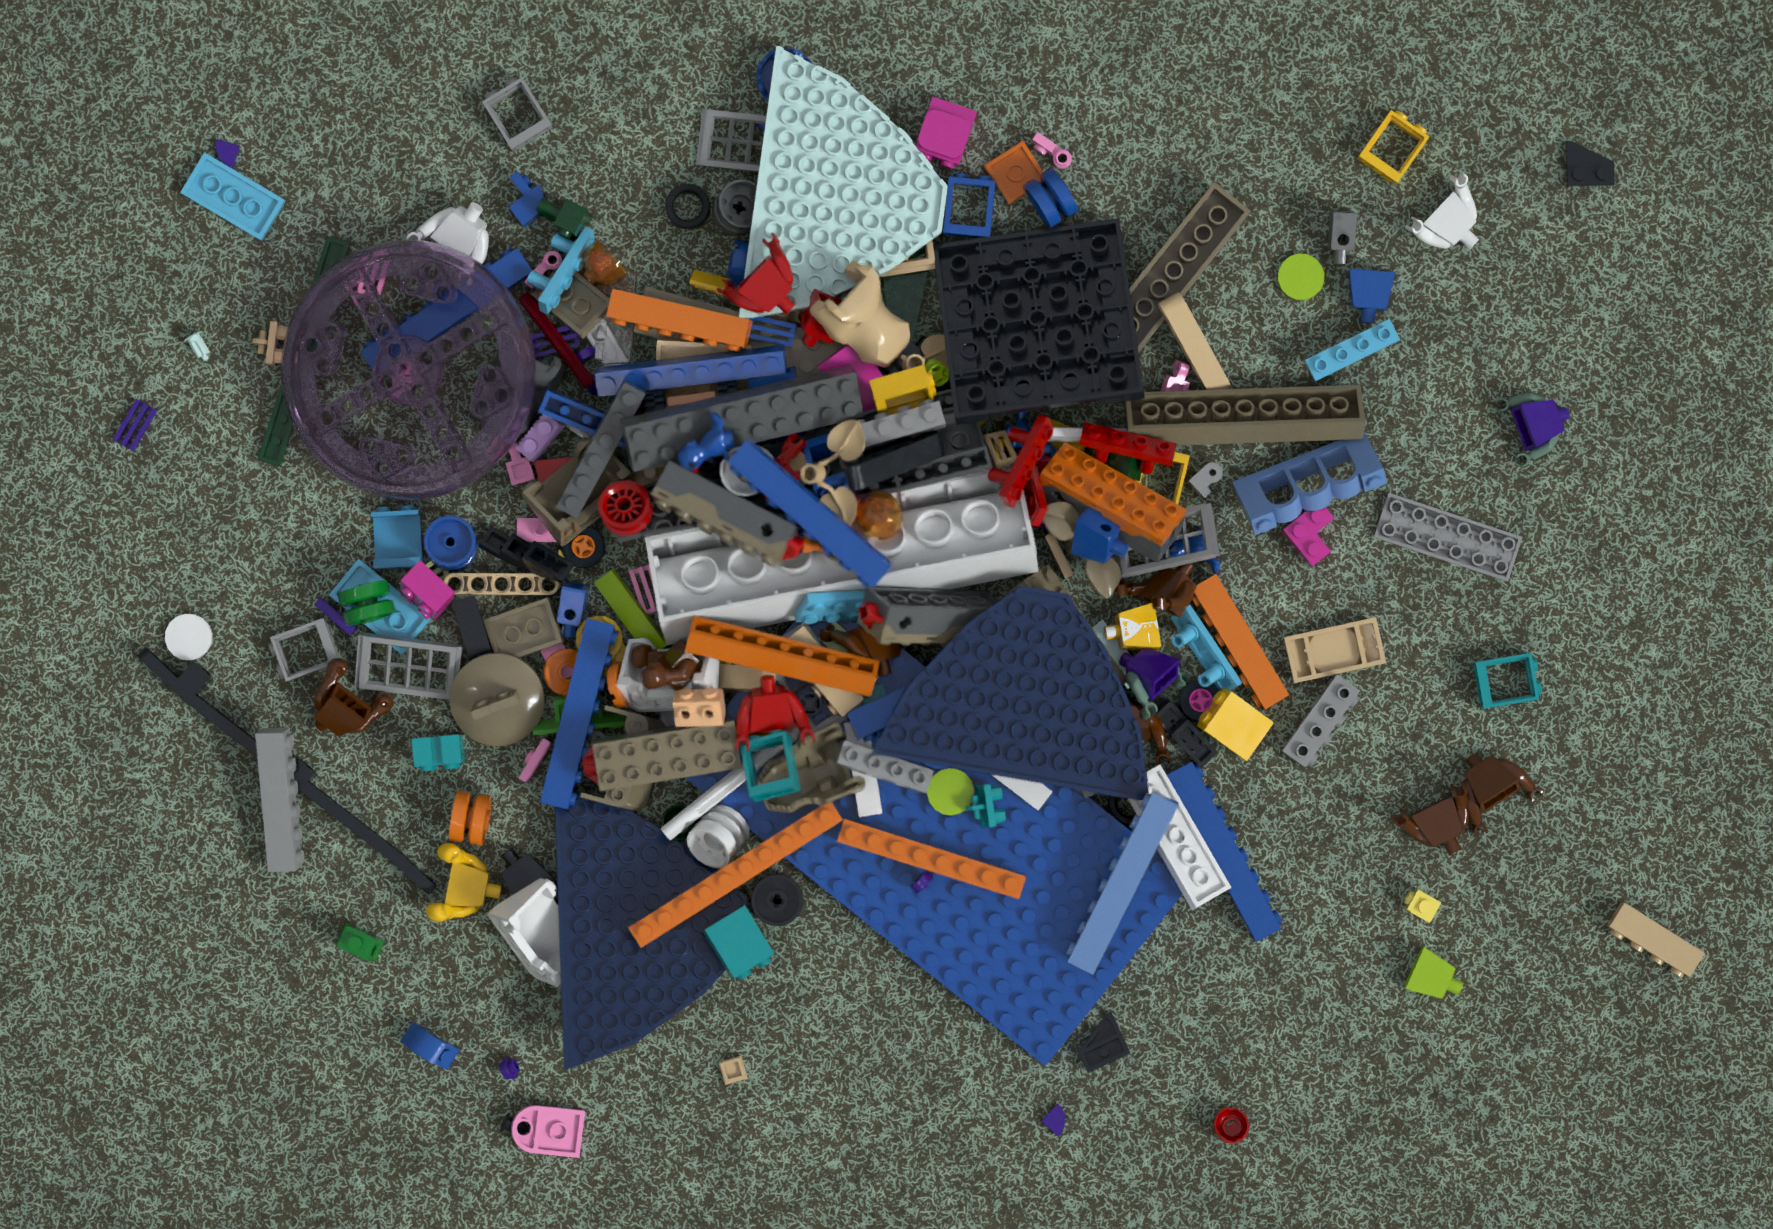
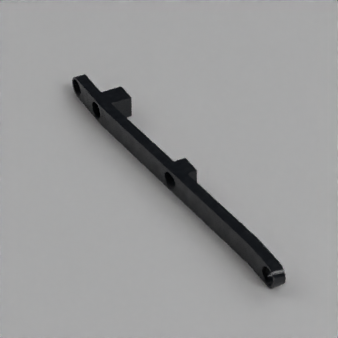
(189, 687)

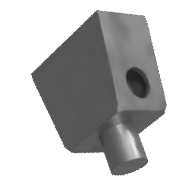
(1342, 223)

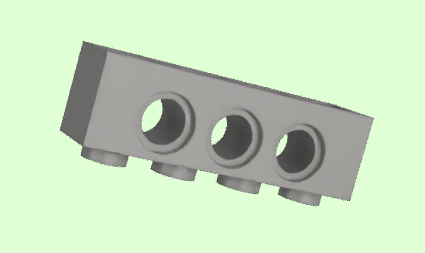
(883, 767)

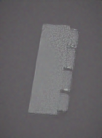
(616, 338)

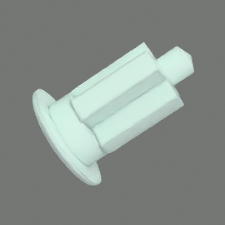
(198, 345)

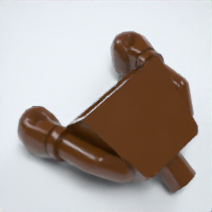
(666, 667)
(341, 709)

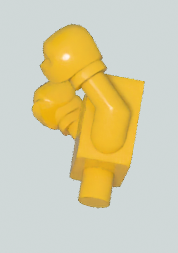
(466, 886)

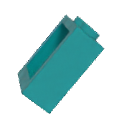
(1483, 684)
(774, 788)

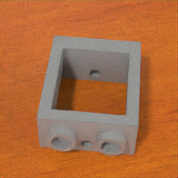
(527, 135)
(327, 641)

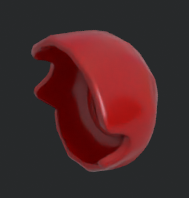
(1234, 1132)

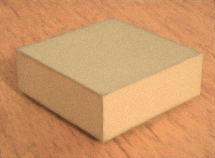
(733, 1070)

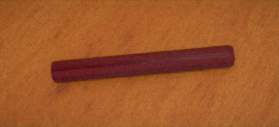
(556, 340)

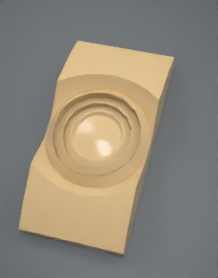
(1334, 650)

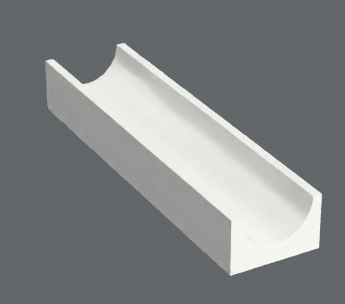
(948, 539)

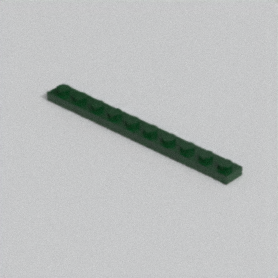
(280, 424)

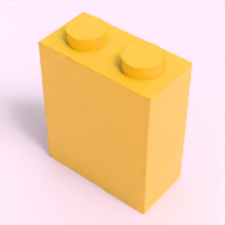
(1234, 723)

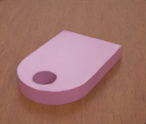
(551, 1130)

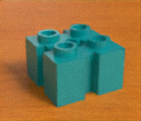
(438, 750)

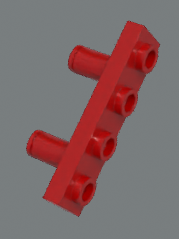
(1128, 444)
(1022, 470)

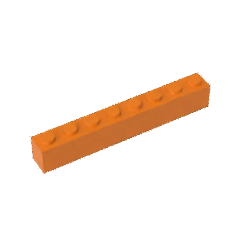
(782, 656)
(931, 858)

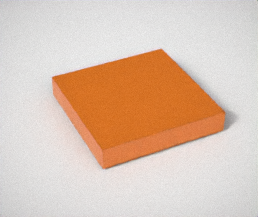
(1013, 170)

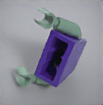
(1536, 422)
(1150, 674)

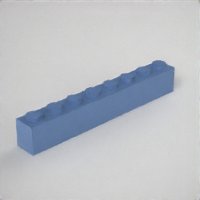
(1122, 882)

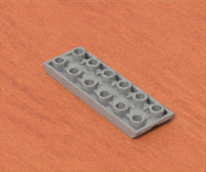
(1447, 537)

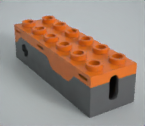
(1144, 517)

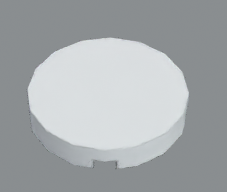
(188, 637)

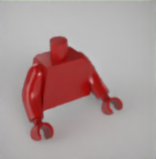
(766, 284)
(769, 710)

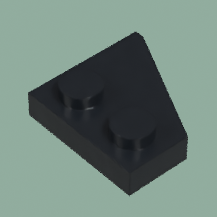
(1587, 167)
(1103, 1045)

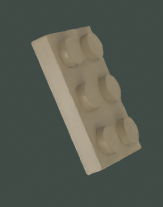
(580, 305)
(525, 629)

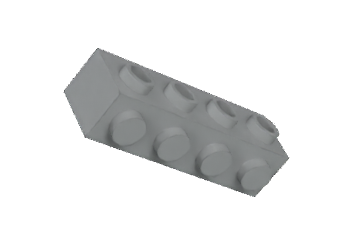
(903, 424)
(1320, 721)

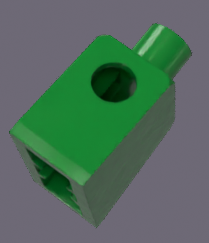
(359, 942)

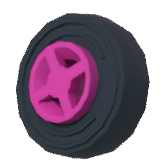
(1196, 694)

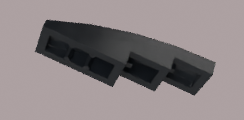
(526, 556)
(472, 627)
(1183, 731)

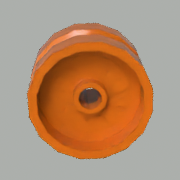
(472, 818)

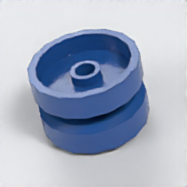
(1052, 197)
(450, 557)

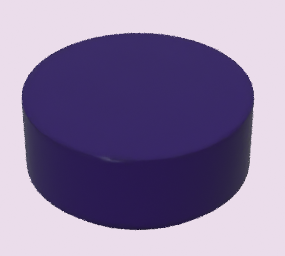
(586, 354)
(921, 881)

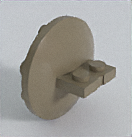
(497, 699)

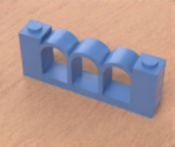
(1264, 515)

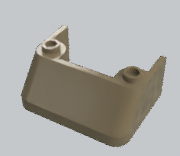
(630, 797)

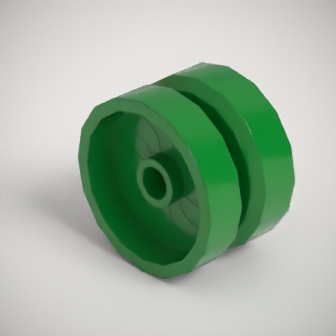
(367, 606)

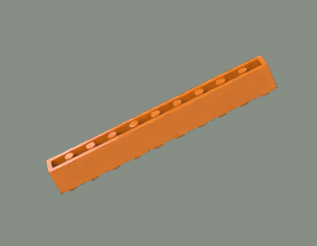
(735, 874)

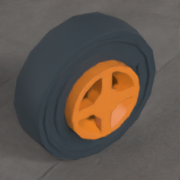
(587, 540)

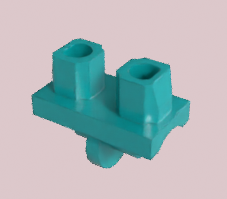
(983, 805)

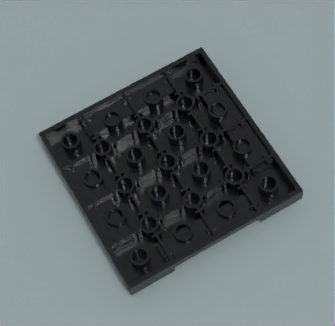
(1038, 320)

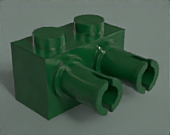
(568, 219)

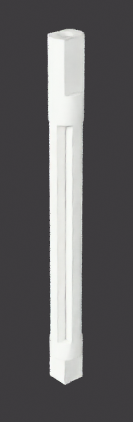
(722, 789)

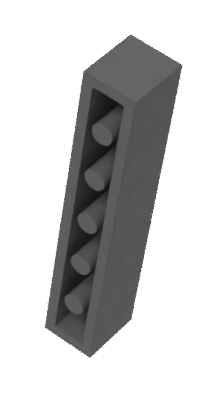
(599, 449)

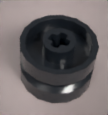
(773, 913)

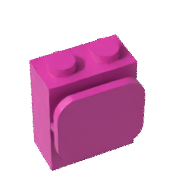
(945, 132)

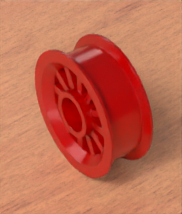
(612, 513)

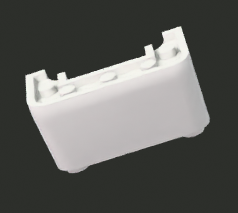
(660, 698)
(532, 929)

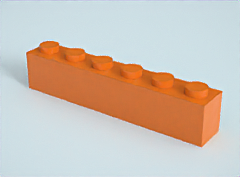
(679, 319)
(1239, 642)

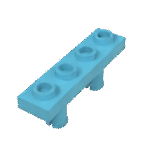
(562, 279)
(1352, 350)
(1206, 650)

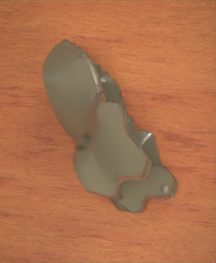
(818, 776)

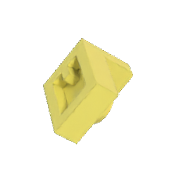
(1421, 905)

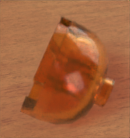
(601, 266)
(879, 515)

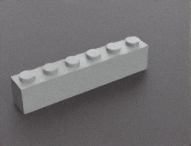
(279, 799)

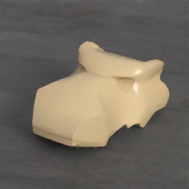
(864, 319)

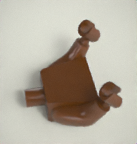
(1167, 590)
(863, 644)
(1153, 728)
(1491, 783)
(1438, 821)

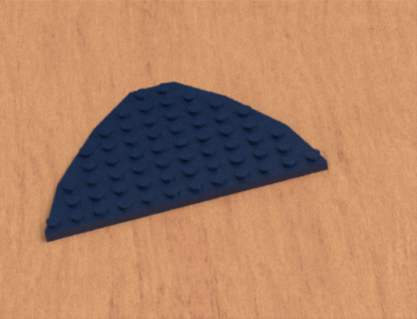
(1023, 699)
(608, 878)

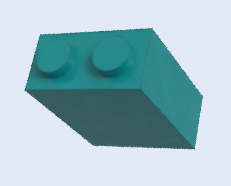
(739, 943)

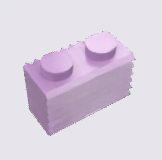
(540, 437)

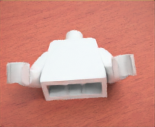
(1450, 220)
(457, 229)

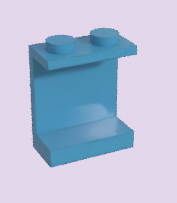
(397, 538)

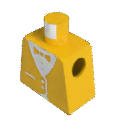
(1135, 629)

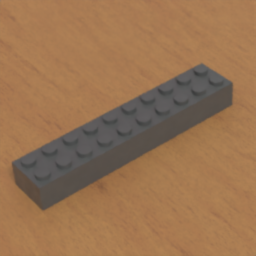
(751, 413)

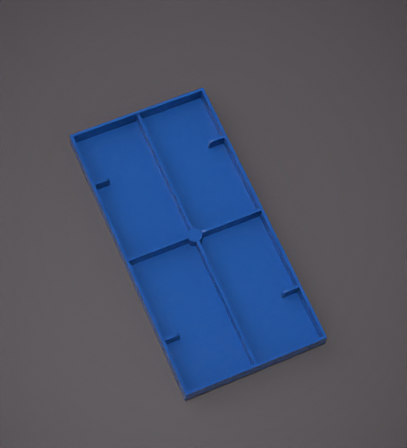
(980, 944)

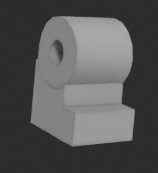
(1209, 474)

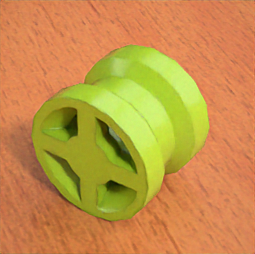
(941, 375)

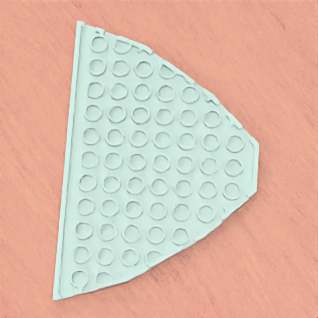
(836, 184)

